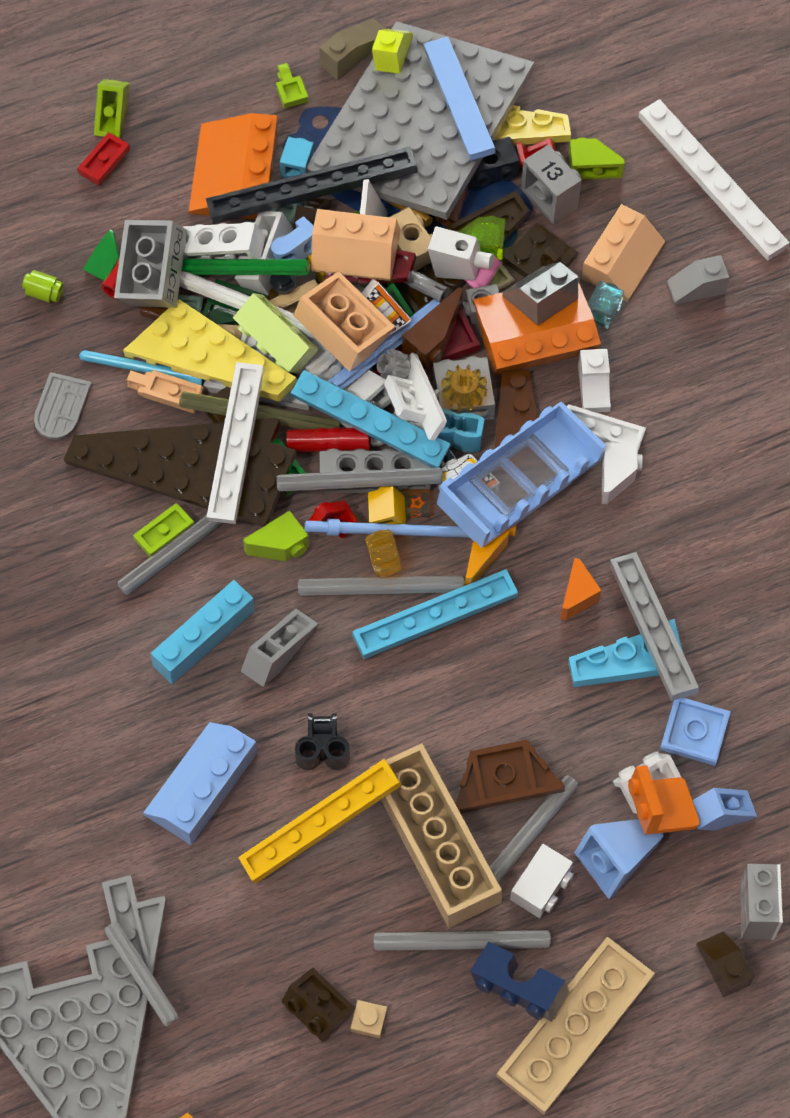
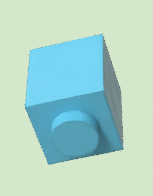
(295, 157)

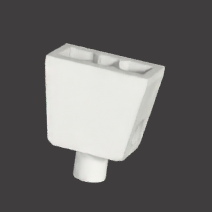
(457, 255)

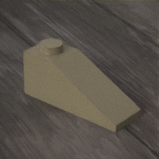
(348, 47)

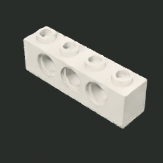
(224, 241)

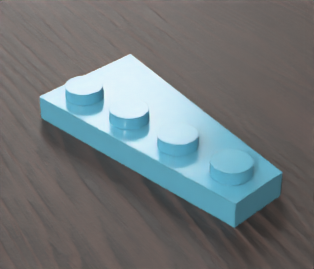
(614, 663)

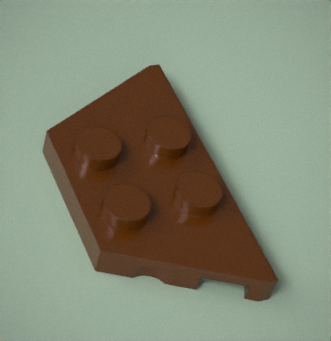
(505, 776)

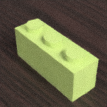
(275, 333)

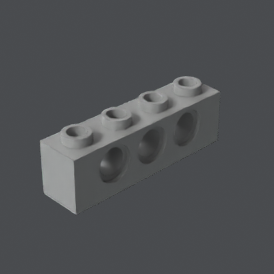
(362, 460)

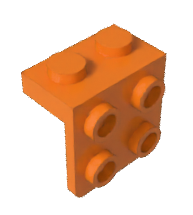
(662, 803)

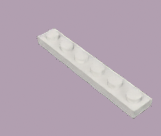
(235, 443)

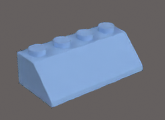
(202, 781)

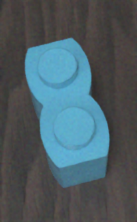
(463, 431)

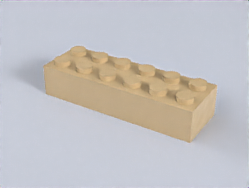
(439, 839)

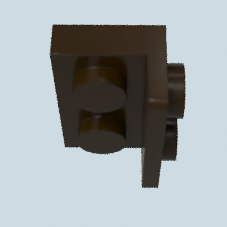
(317, 1004)

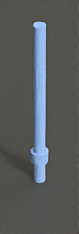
(333, 527)

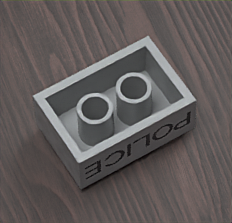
(150, 263)

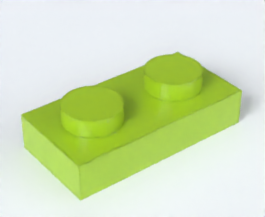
(163, 530)

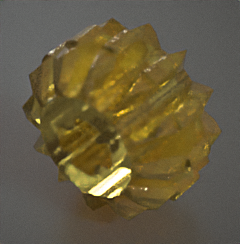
(464, 387)
(383, 553)

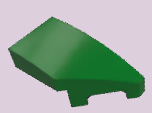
(103, 257)

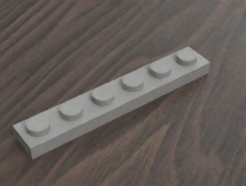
(654, 626)

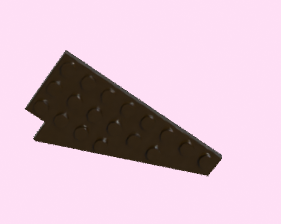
(184, 462)

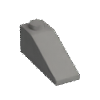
(277, 647)

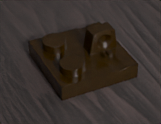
(537, 250)

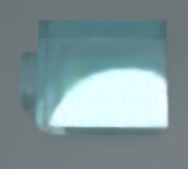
(605, 303)

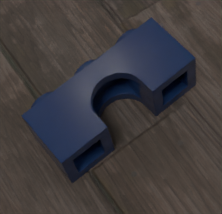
(539, 996)

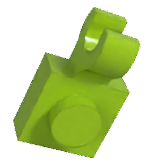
(289, 88)

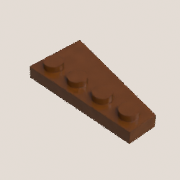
(515, 404)

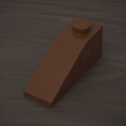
(432, 333)

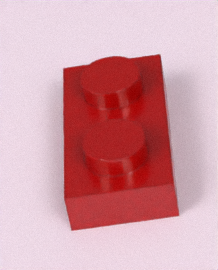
(103, 158)

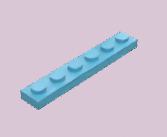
(369, 419)
(434, 614)

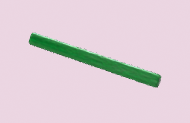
(246, 266)

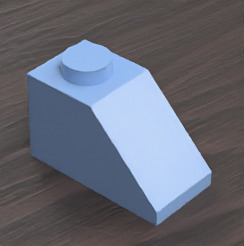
(723, 808)

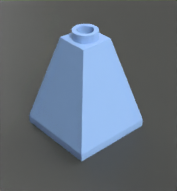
(615, 852)

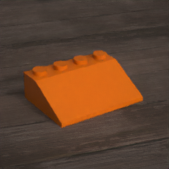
(233, 157)
(518, 343)

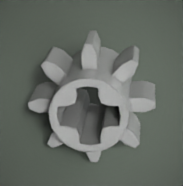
(394, 364)

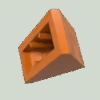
(581, 591)

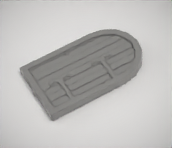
(60, 406)

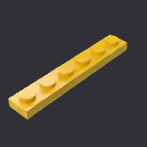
(320, 821)

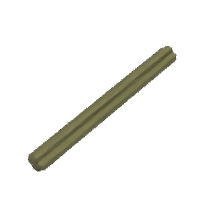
(286, 417)

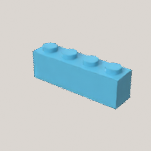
(202, 632)

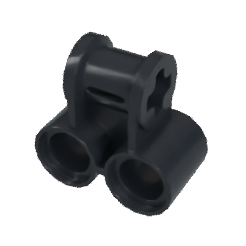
(322, 739)

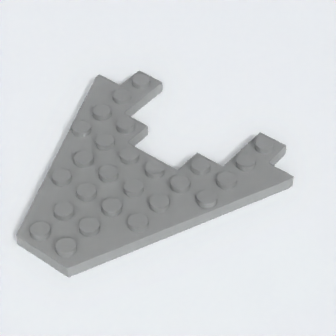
(84, 1034)

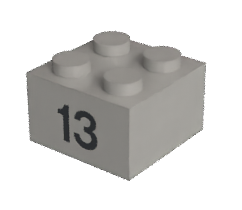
(551, 184)

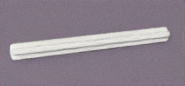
(227, 296)

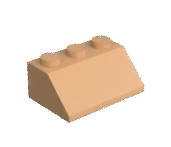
(354, 244)
(623, 252)
(343, 320)

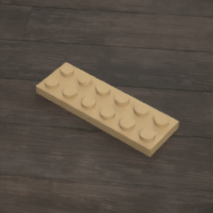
(560, 1048)

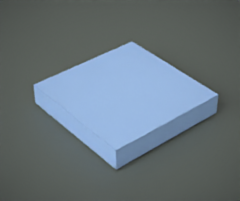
(695, 730)

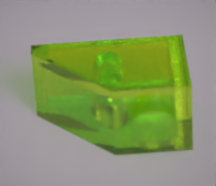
(489, 232)

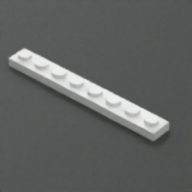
(714, 180)

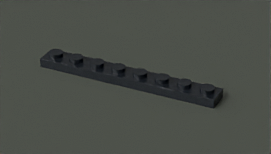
(311, 185)

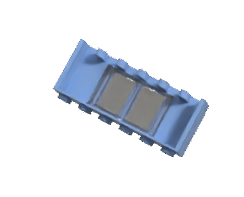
(520, 474)

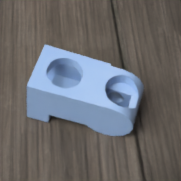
(296, 243)

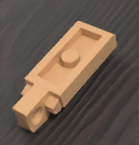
(162, 387)

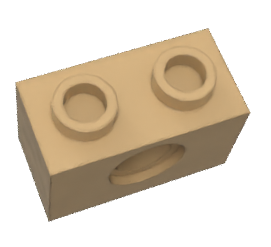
(413, 227)

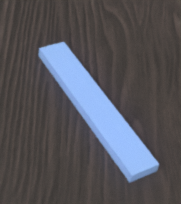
(459, 98)

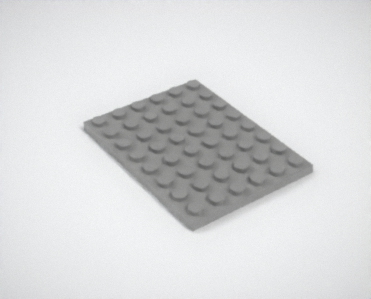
(410, 111)

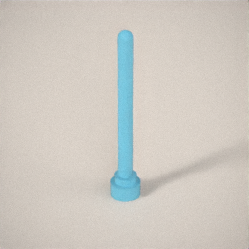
(134, 365)

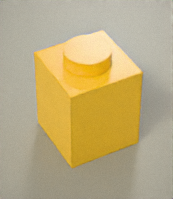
(386, 506)

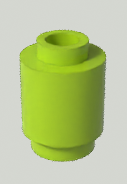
(42, 286)

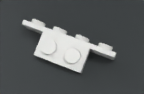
(415, 399)

